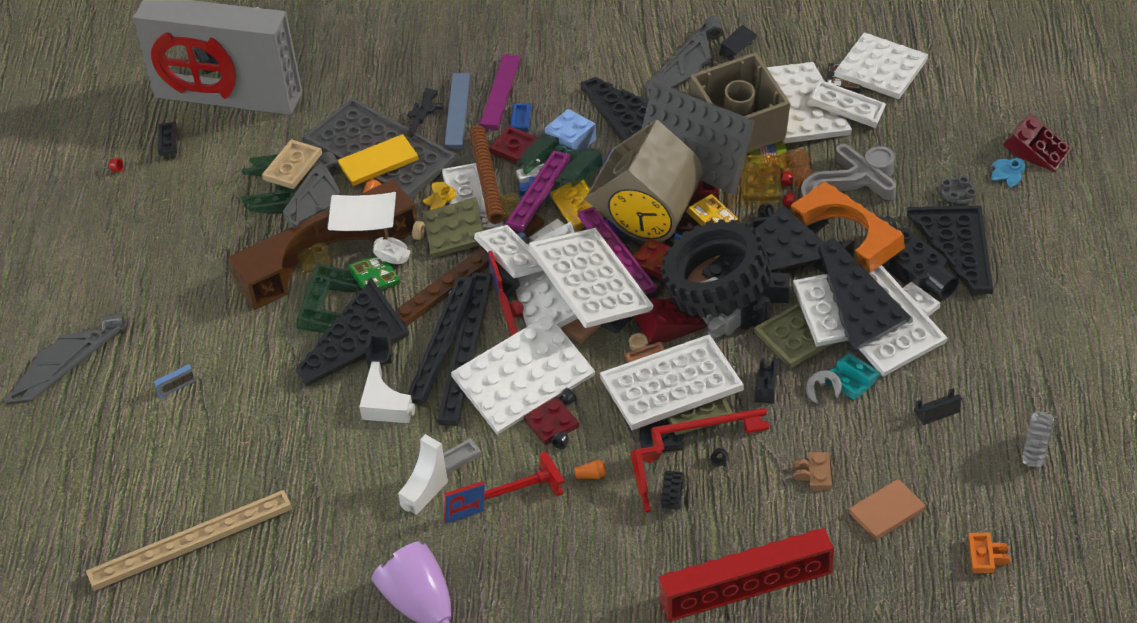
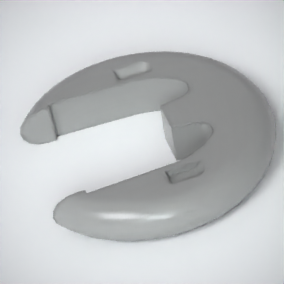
(821, 377)

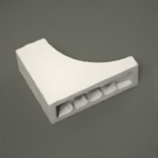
(382, 402)
(426, 478)

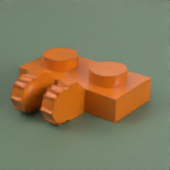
(982, 552)

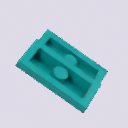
(854, 376)

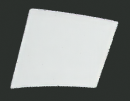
(361, 212)

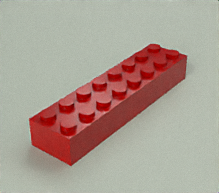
(746, 574)

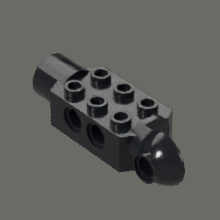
(920, 265)

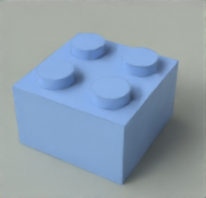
(572, 130)

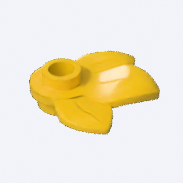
(442, 194)

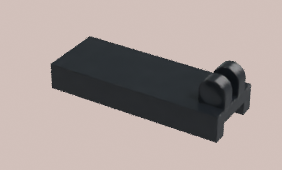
(167, 139)

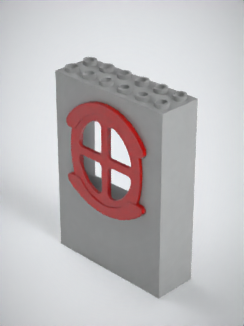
(247, 42)

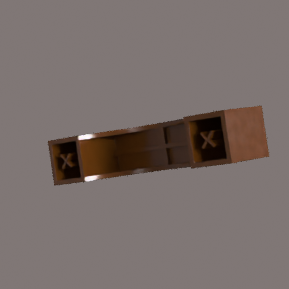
(266, 267)

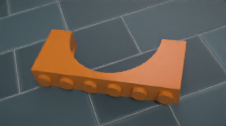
(828, 202)

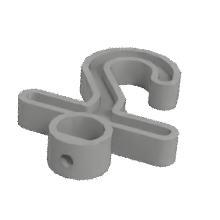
(870, 171)

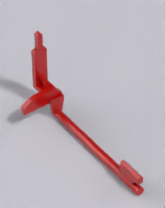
(751, 421)

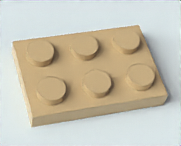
(292, 164)

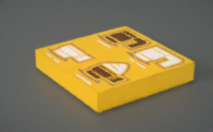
(710, 210)

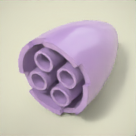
(415, 584)

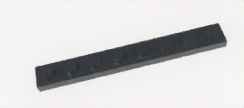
(441, 339)

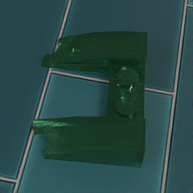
(577, 169)
(268, 202)
(324, 278)

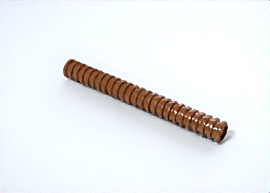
(486, 175)

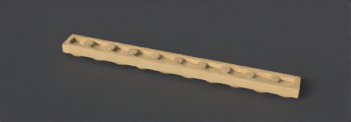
(188, 540)

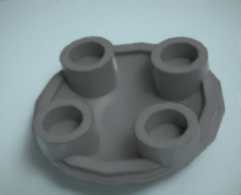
(958, 190)

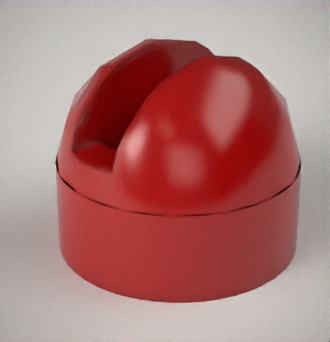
(116, 165)
(785, 178)
(788, 199)
(516, 308)

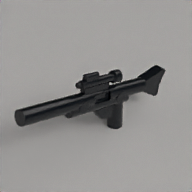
(426, 107)

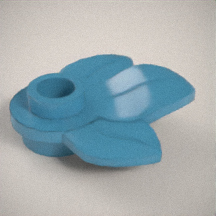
(1006, 171)

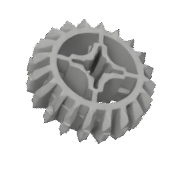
(1038, 439)

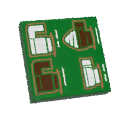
(374, 268)

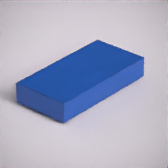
(521, 116)

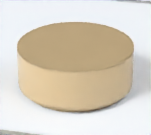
(418, 230)
(638, 341)

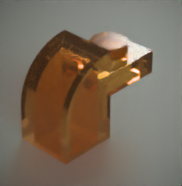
(798, 163)

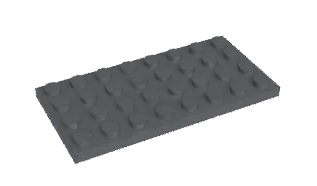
(360, 127)
(710, 131)

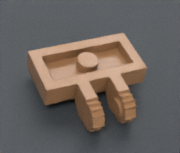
(815, 470)

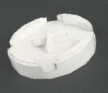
(391, 250)

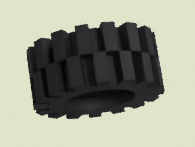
(672, 490)

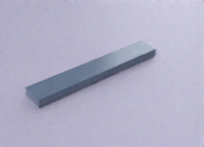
(457, 111)

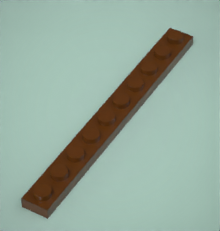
(441, 287)

